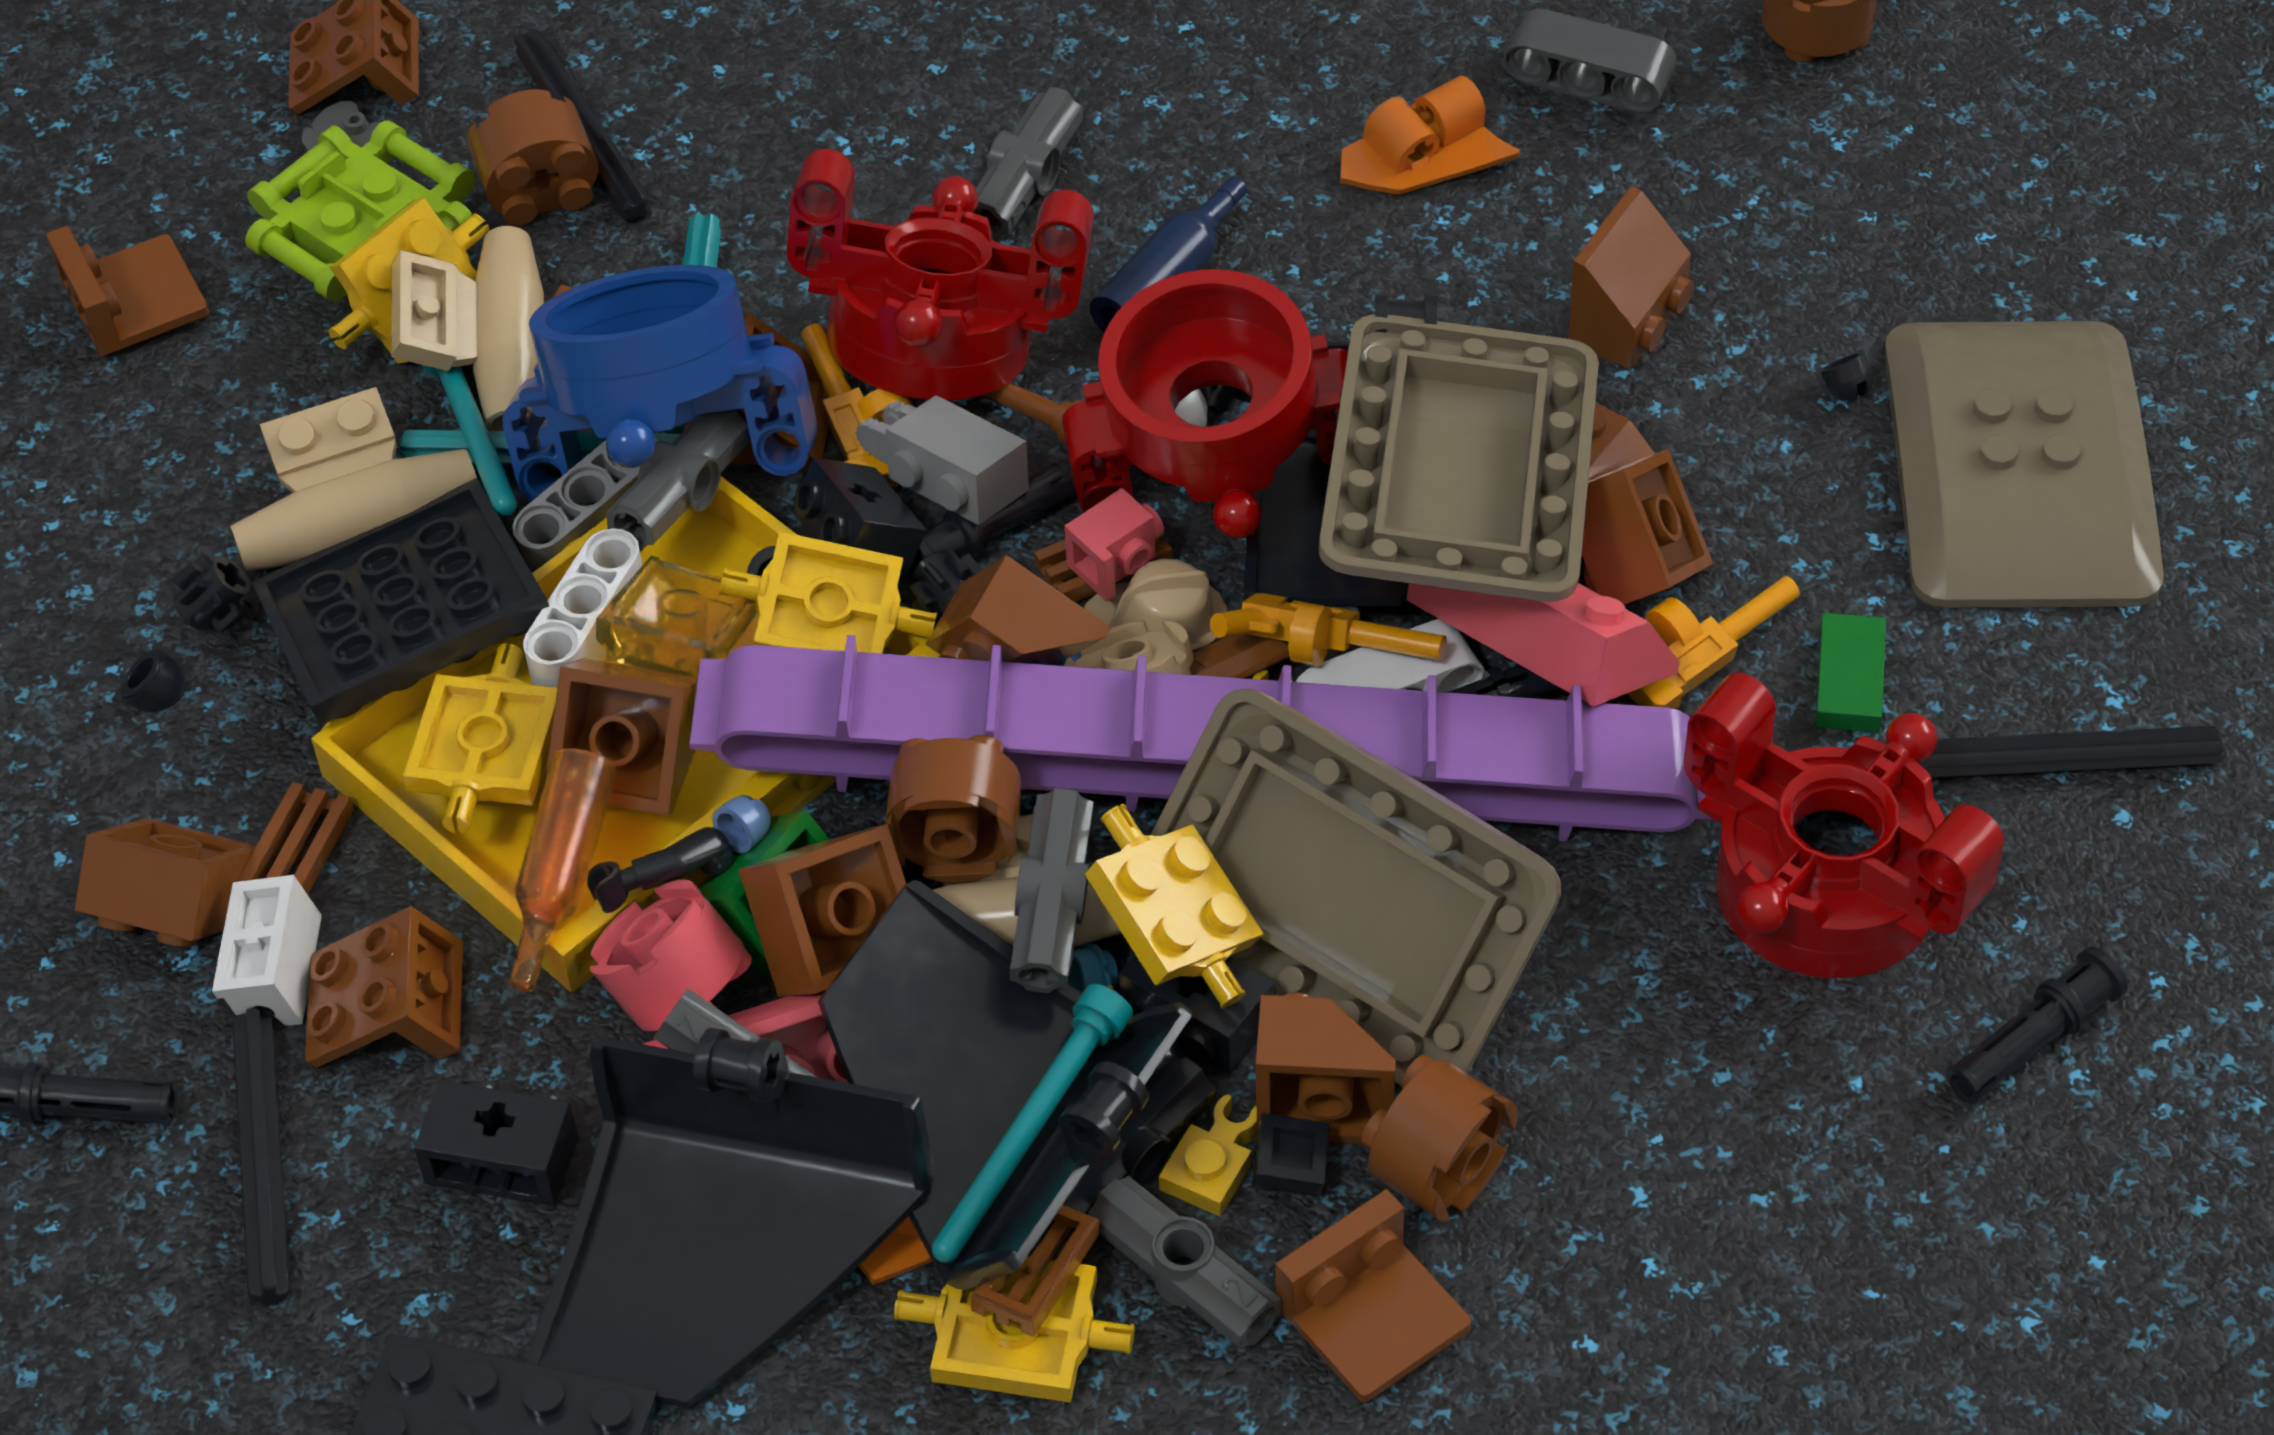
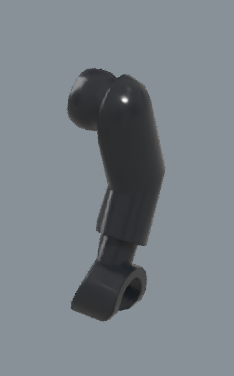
(702, 849)

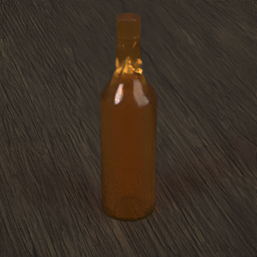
(559, 853)

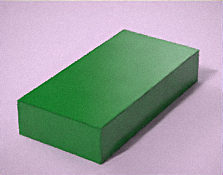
(1850, 672)

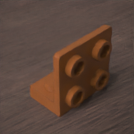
(351, 42)
(127, 292)
(384, 981)
(1368, 1299)

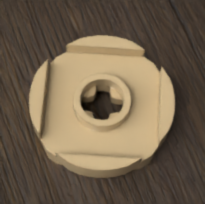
(1163, 650)

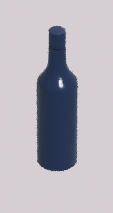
(1176, 247)

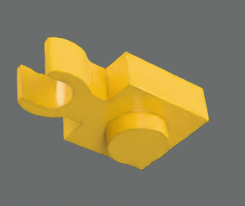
(1212, 1163)

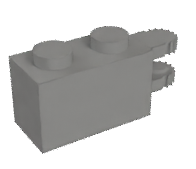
(949, 456)

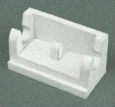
(268, 948)

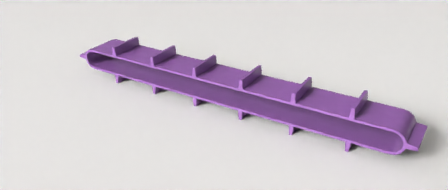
(1139, 728)

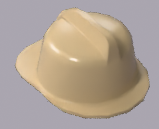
(1162, 593)

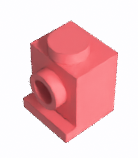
(1112, 541)

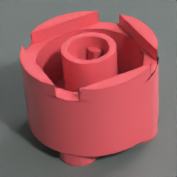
(661, 951)

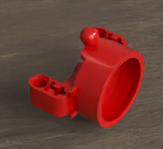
(933, 297)
(1194, 335)
(1818, 908)

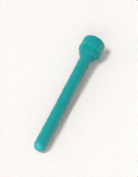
(477, 439)
(1098, 1017)

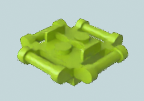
(347, 198)

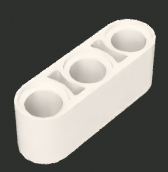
(582, 594)
(1400, 671)

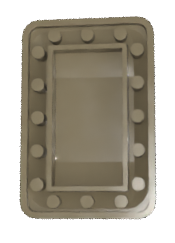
(1461, 458)
(2022, 465)
(1363, 879)

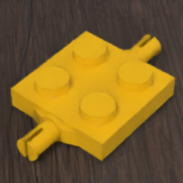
(368, 267)
(823, 592)
(482, 739)
(1173, 905)
(1001, 1358)

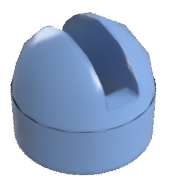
(743, 822)

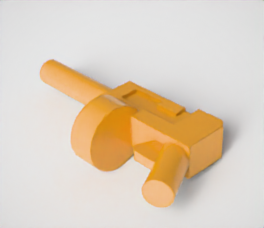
(847, 407)
(1317, 628)
(1705, 645)

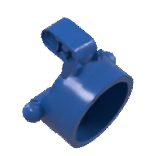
(647, 357)

